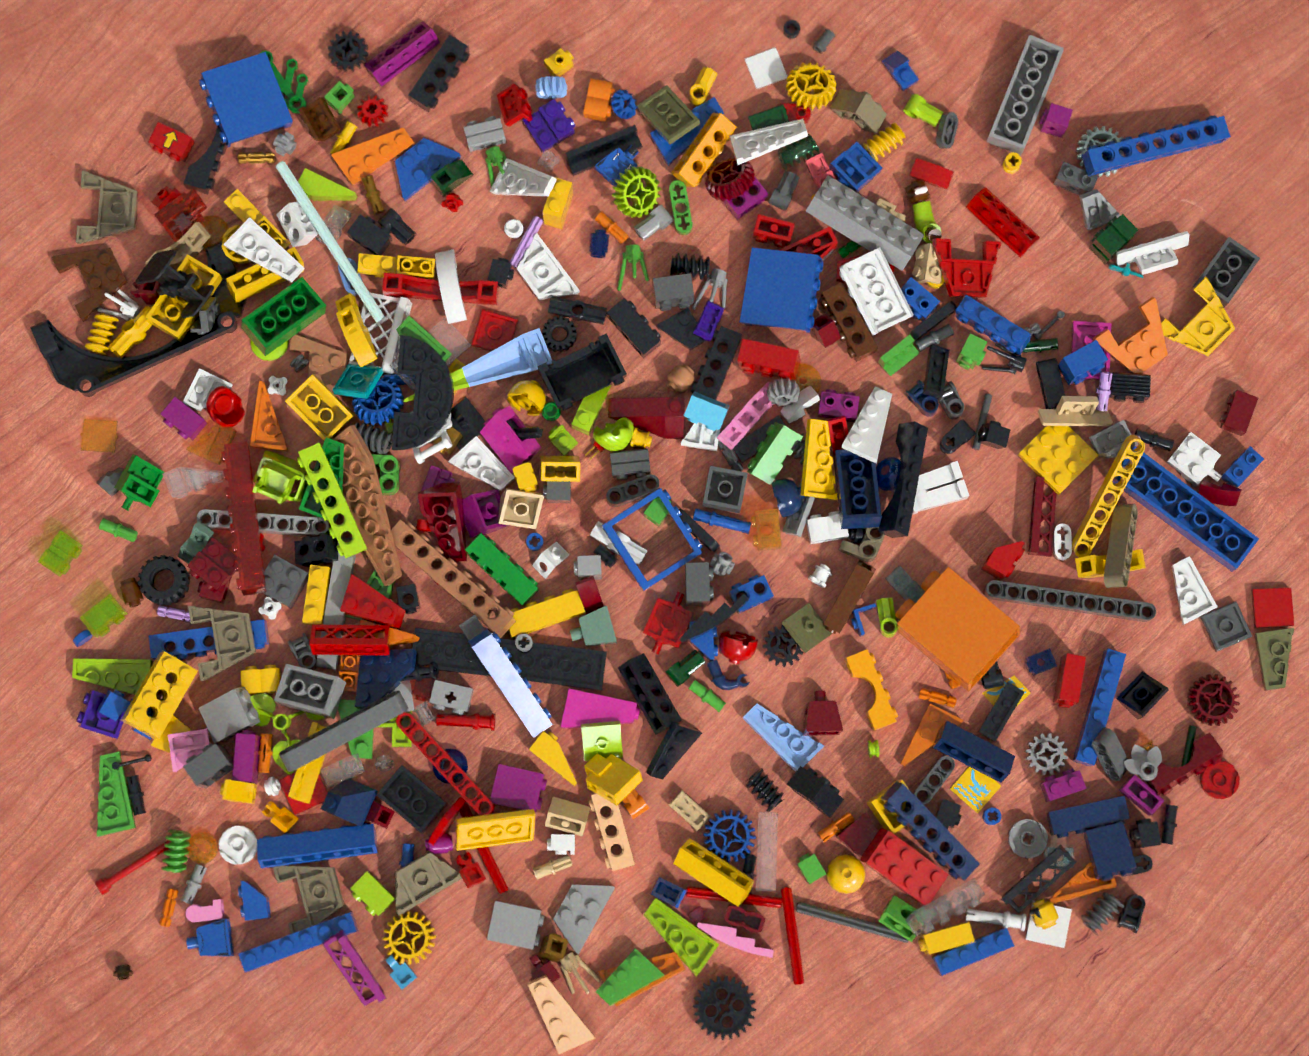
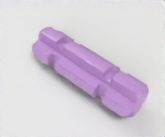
(173, 613)

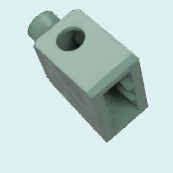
(595, 628)

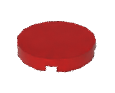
(1220, 780)

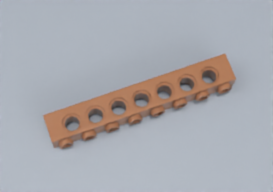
(499, 624)

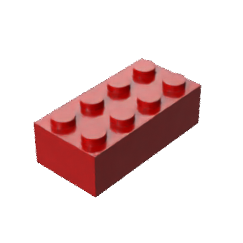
(904, 867)

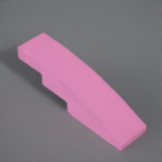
(746, 418)
(728, 936)

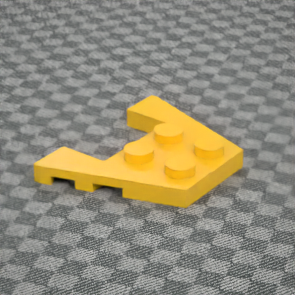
(1207, 327)

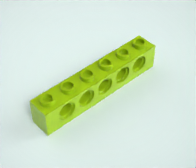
(316, 453)

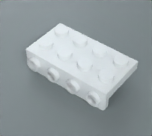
(875, 291)

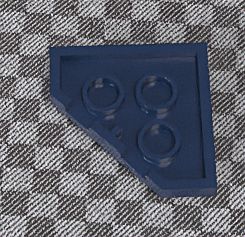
(382, 674)

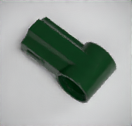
(682, 670)

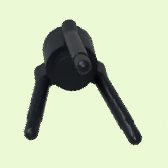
(1015, 361)

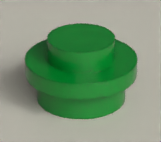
(551, 412)

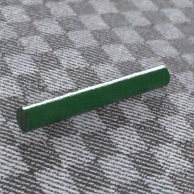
(1189, 745)

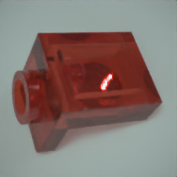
(423, 689)

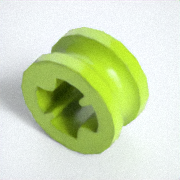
(873, 748)

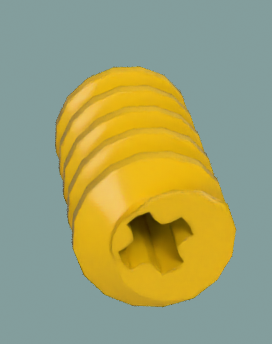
(885, 140)
(101, 333)

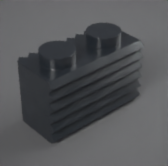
(1130, 386)

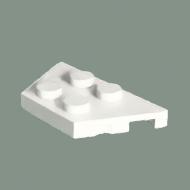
(544, 272)

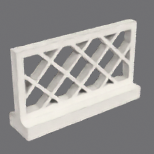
(400, 314)

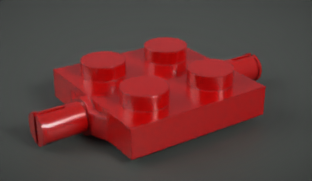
(667, 622)

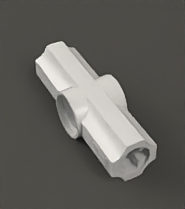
(636, 551)

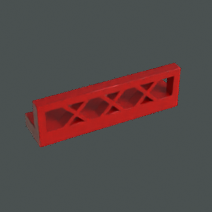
(1001, 223)
(349, 643)

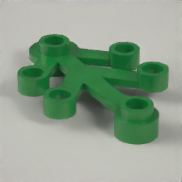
(285, 85)

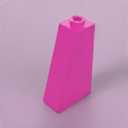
(594, 708)

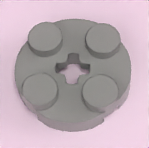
(1022, 848)

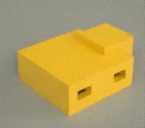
(611, 777)

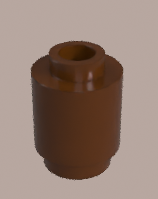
(131, 592)

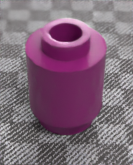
(443, 845)

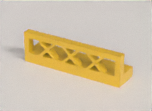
(307, 775)

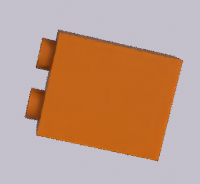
(956, 627)

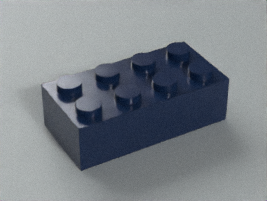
(856, 491)

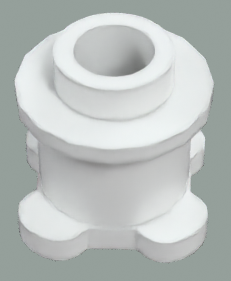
(820, 575)

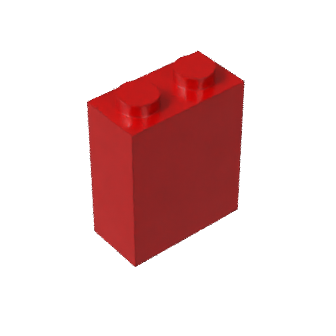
(1069, 680)

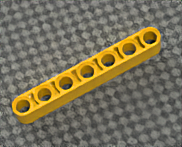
(1108, 487)

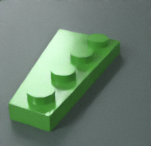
(114, 807)

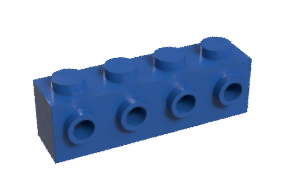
(993, 325)

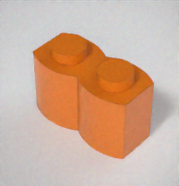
(598, 100)

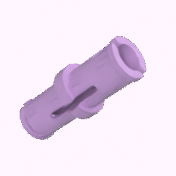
(1104, 390)

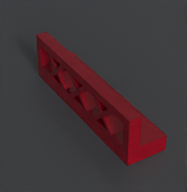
(1036, 514)

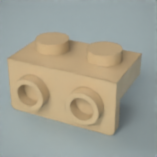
(926, 265)

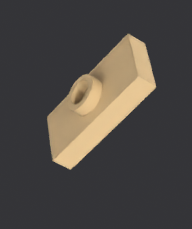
(689, 810)

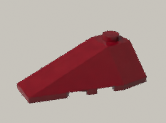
(653, 414)
(445, 514)

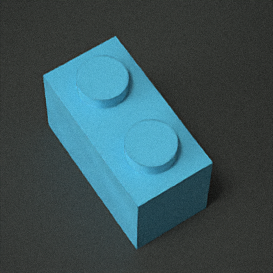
(706, 411)

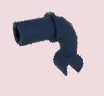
(720, 680)

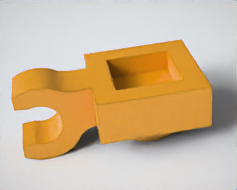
(280, 817)

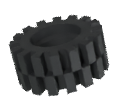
(555, 323)

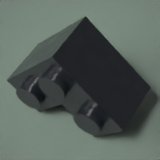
(816, 790)

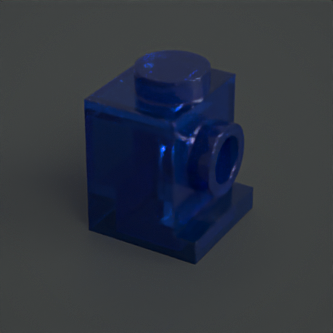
(1048, 659)

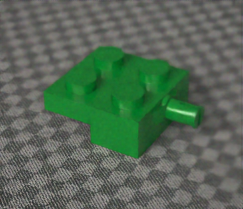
(139, 482)

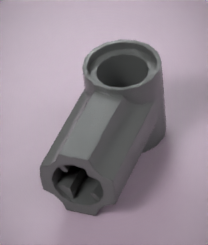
(783, 194)

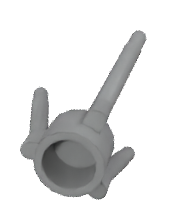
(717, 279)

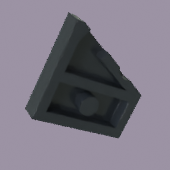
(681, 328)

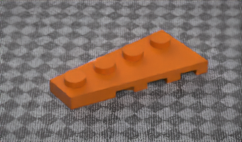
(370, 155)

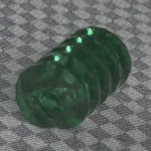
(797, 150)

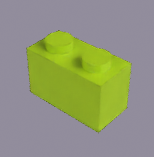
(372, 893)

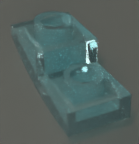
(904, 585)

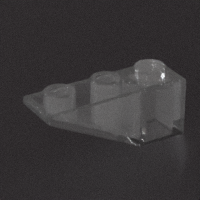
(186, 479)

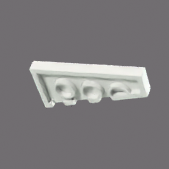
(764, 140)
(522, 181)
(263, 250)

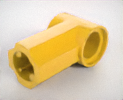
(702, 85)

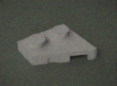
(1096, 209)

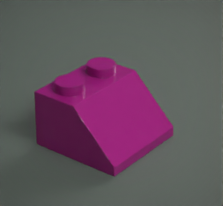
(482, 513)

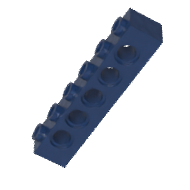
(965, 861)

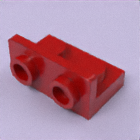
(514, 105)

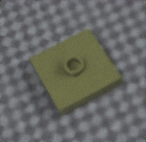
(806, 628)

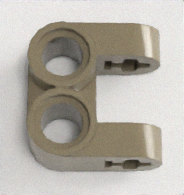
(867, 541)

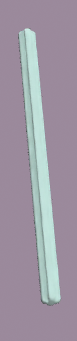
(330, 241)

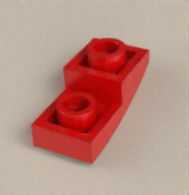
(931, 173)

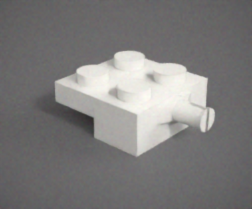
(1195, 460)

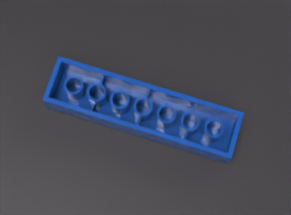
(1188, 512)

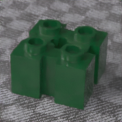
(1113, 238)

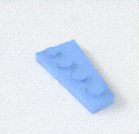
(782, 737)

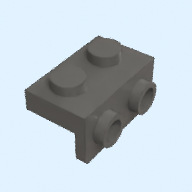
(207, 317)

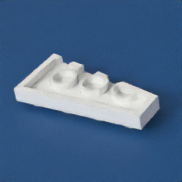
(869, 426)

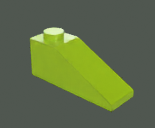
(322, 189)
(589, 411)

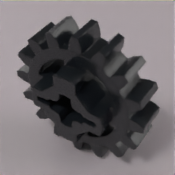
(355, 53)
(778, 634)

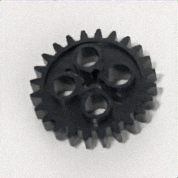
(740, 1017)

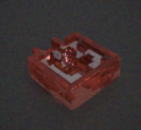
(180, 213)

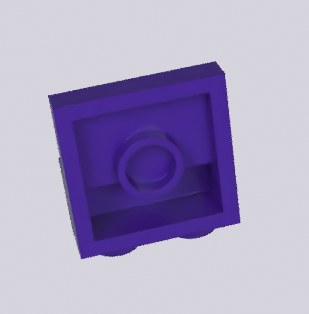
(550, 125)
(95, 721)

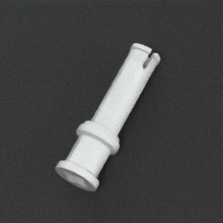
(1006, 919)

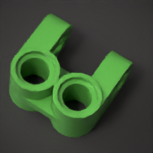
(385, 475)

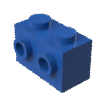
(919, 299)

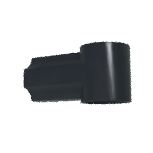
(393, 222)
(993, 677)

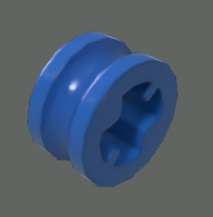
(529, 539)
(991, 810)

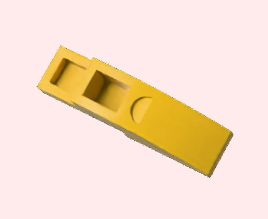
(244, 209)
(407, 265)
(354, 330)

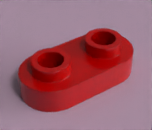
(792, 112)

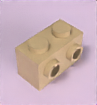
(567, 816)

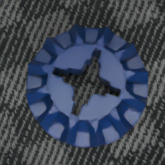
(618, 103)

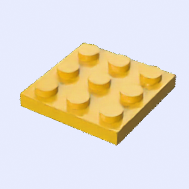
(1058, 456)

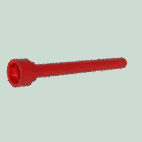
(105, 884)

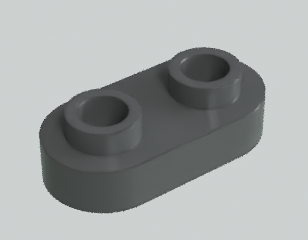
(947, 130)

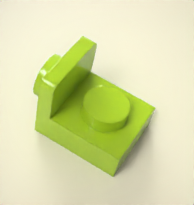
(562, 439)

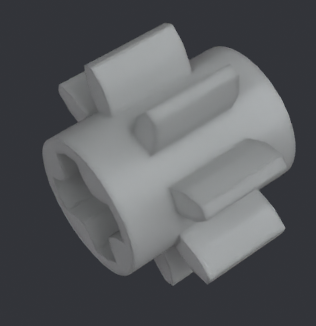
(284, 144)
(722, 563)

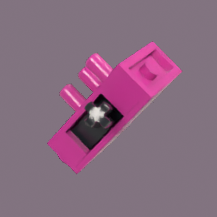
(511, 438)

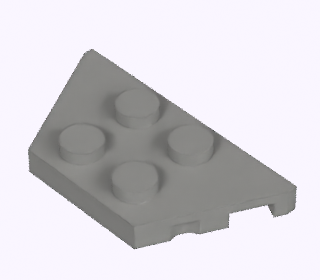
(581, 911)

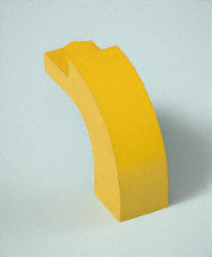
(1094, 565)

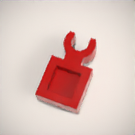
(470, 872)

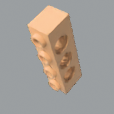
(612, 861)

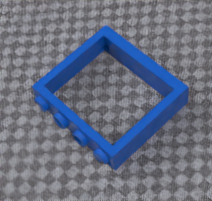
(628, 560)

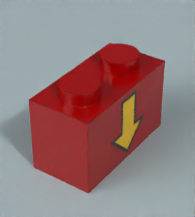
(171, 142)

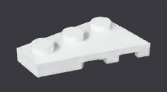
(482, 464)

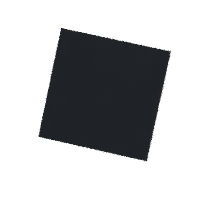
(466, 421)

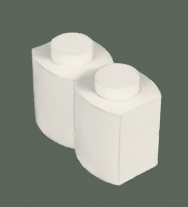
(825, 528)

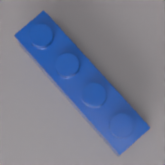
(973, 952)

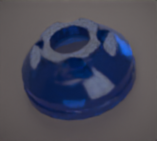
(888, 481)
(460, 760)

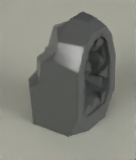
(109, 481)

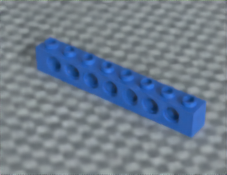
(1214, 125)

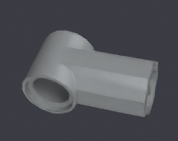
(657, 219)

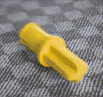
(344, 137)

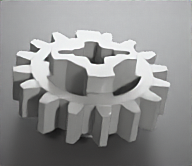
(1044, 744)

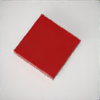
(493, 330)
(1272, 607)
(297, 806)
(446, 821)

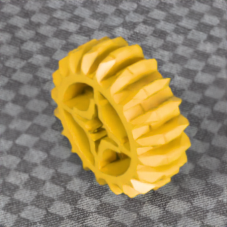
(813, 92)
(393, 943)

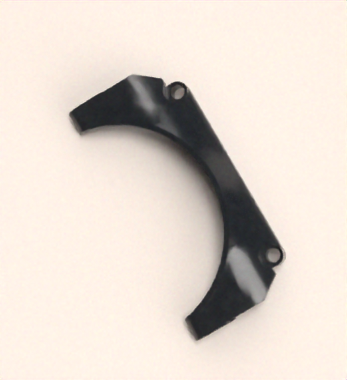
(76, 366)

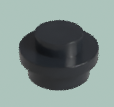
(855, 535)

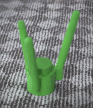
(494, 157)
(633, 255)

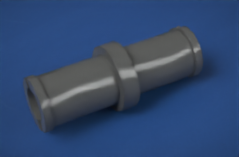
(934, 337)

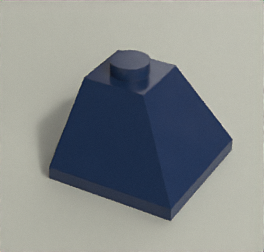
(349, 801)

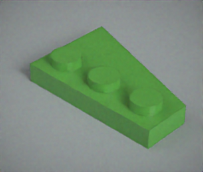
(629, 977)

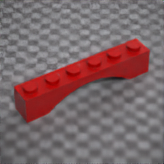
(419, 288)

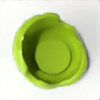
(614, 436)

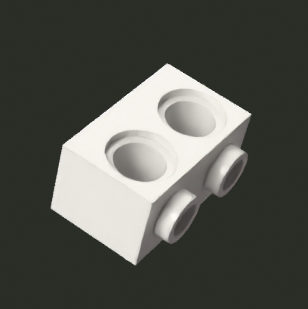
(296, 224)

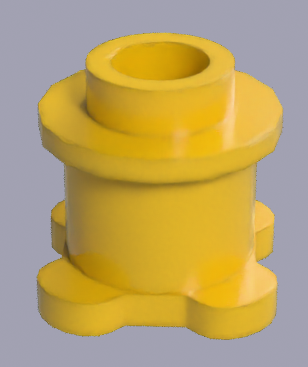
(641, 439)

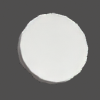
(238, 845)

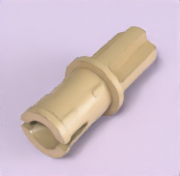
(552, 867)

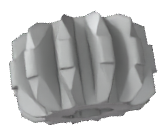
(783, 392)

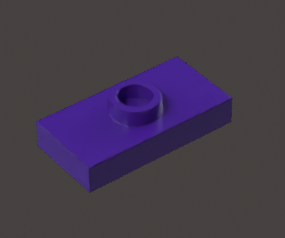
(708, 321)

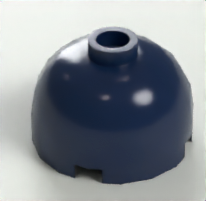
(787, 496)

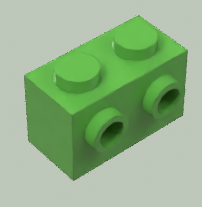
(972, 352)

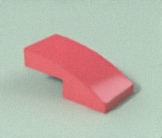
(818, 169)

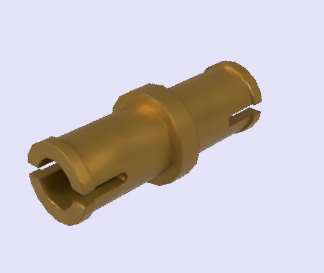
(373, 194)

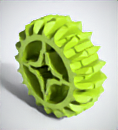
(627, 187)

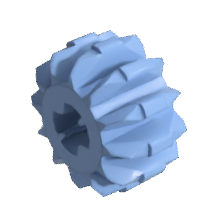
(551, 87)

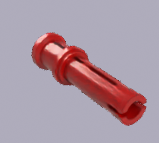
(476, 721)

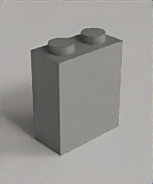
(229, 714)
(515, 925)

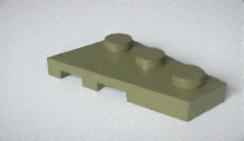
(1273, 656)

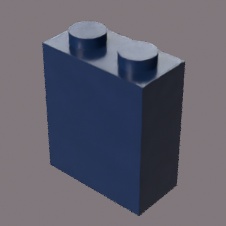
(1110, 851)

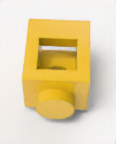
(556, 68)

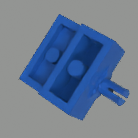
(855, 167)

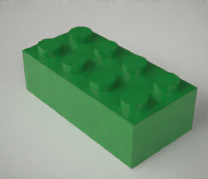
(283, 316)

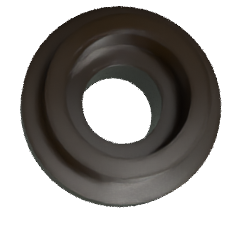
(123, 972)

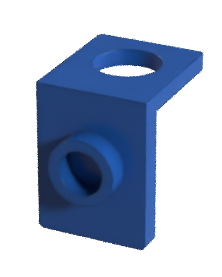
(856, 622)

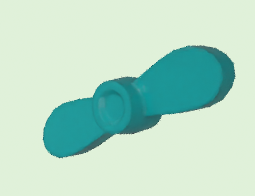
(1125, 270)

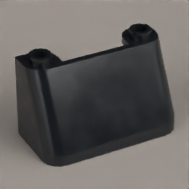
(582, 373)

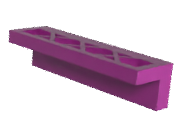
(404, 54)
(360, 965)

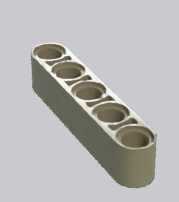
(1120, 546)

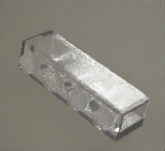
(766, 851)

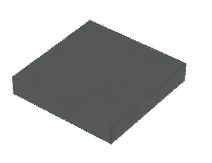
(1226, 626)

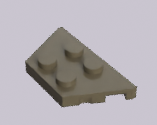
(421, 881)

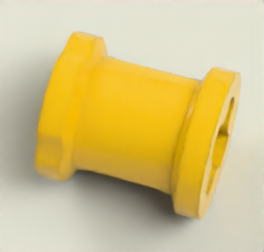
(1007, 166)

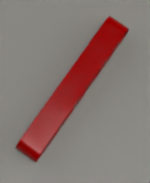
(441, 755)

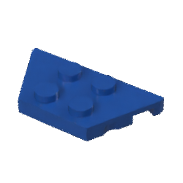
(420, 163)

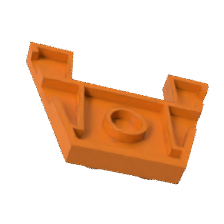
(1142, 347)

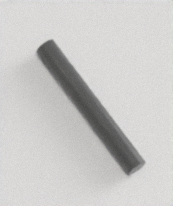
(982, 419)

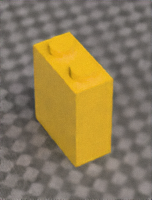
(558, 203)
(560, 468)
(946, 938)

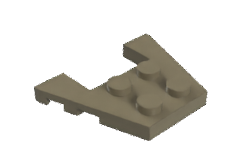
(115, 212)
(232, 638)
(318, 891)

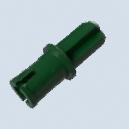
(1042, 345)

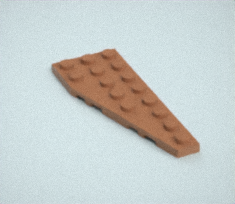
(367, 505)

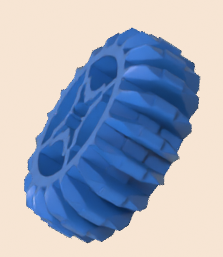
(389, 401)
(735, 819)

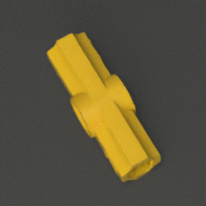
(132, 333)

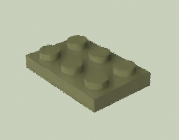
(668, 114)

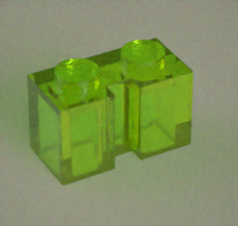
(60, 554)
(104, 615)

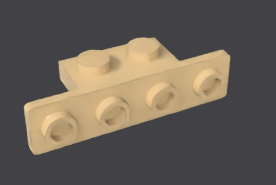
(1075, 412)

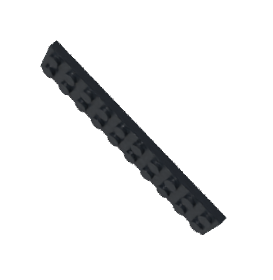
(540, 664)

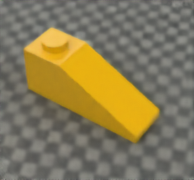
(550, 752)

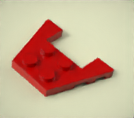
(963, 275)

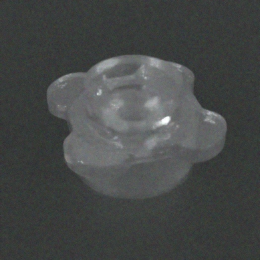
(553, 160)
(384, 763)

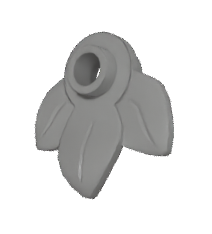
(1142, 759)

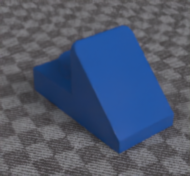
(900, 70)

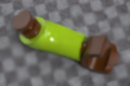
(922, 211)

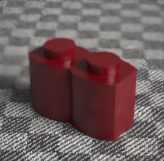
(749, 920)

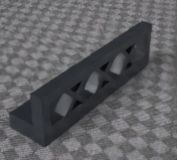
(589, 155)
(1036, 872)

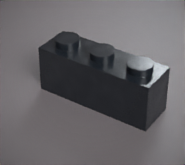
(634, 327)

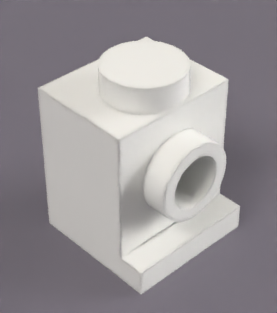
(561, 844)

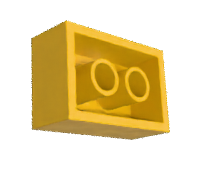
(319, 407)

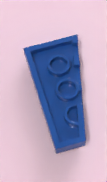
(672, 151)

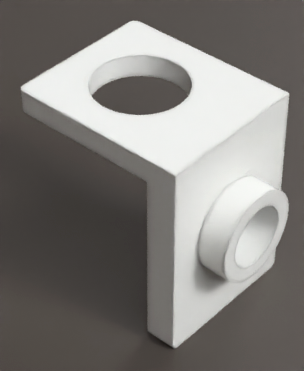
(551, 557)

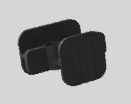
(174, 282)

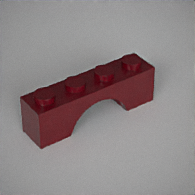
(1205, 751)

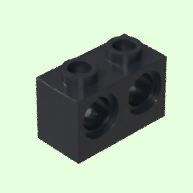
(316, 550)

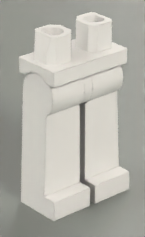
(943, 495)

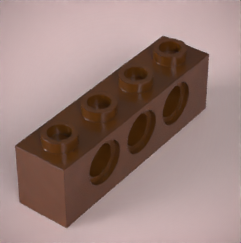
(839, 294)

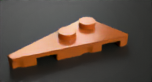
(266, 428)
(927, 731)
(1081, 885)

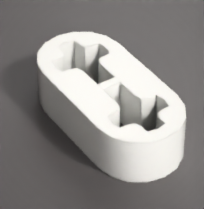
(1067, 541)

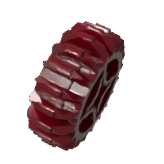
(729, 179)
(1205, 696)

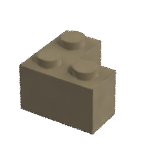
(860, 109)

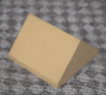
(520, 508)

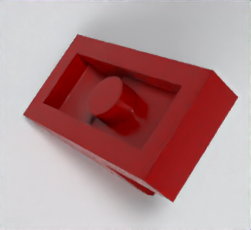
(838, 432)

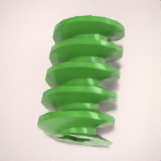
(177, 851)

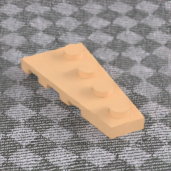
(560, 1019)

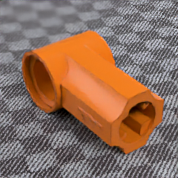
(635, 804)

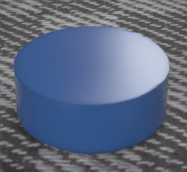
(82, 638)

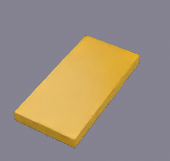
(495, 829)

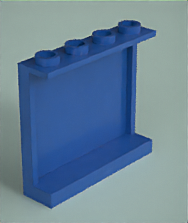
(245, 98)
(781, 289)

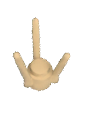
(569, 963)

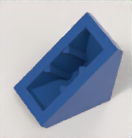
(668, 892)

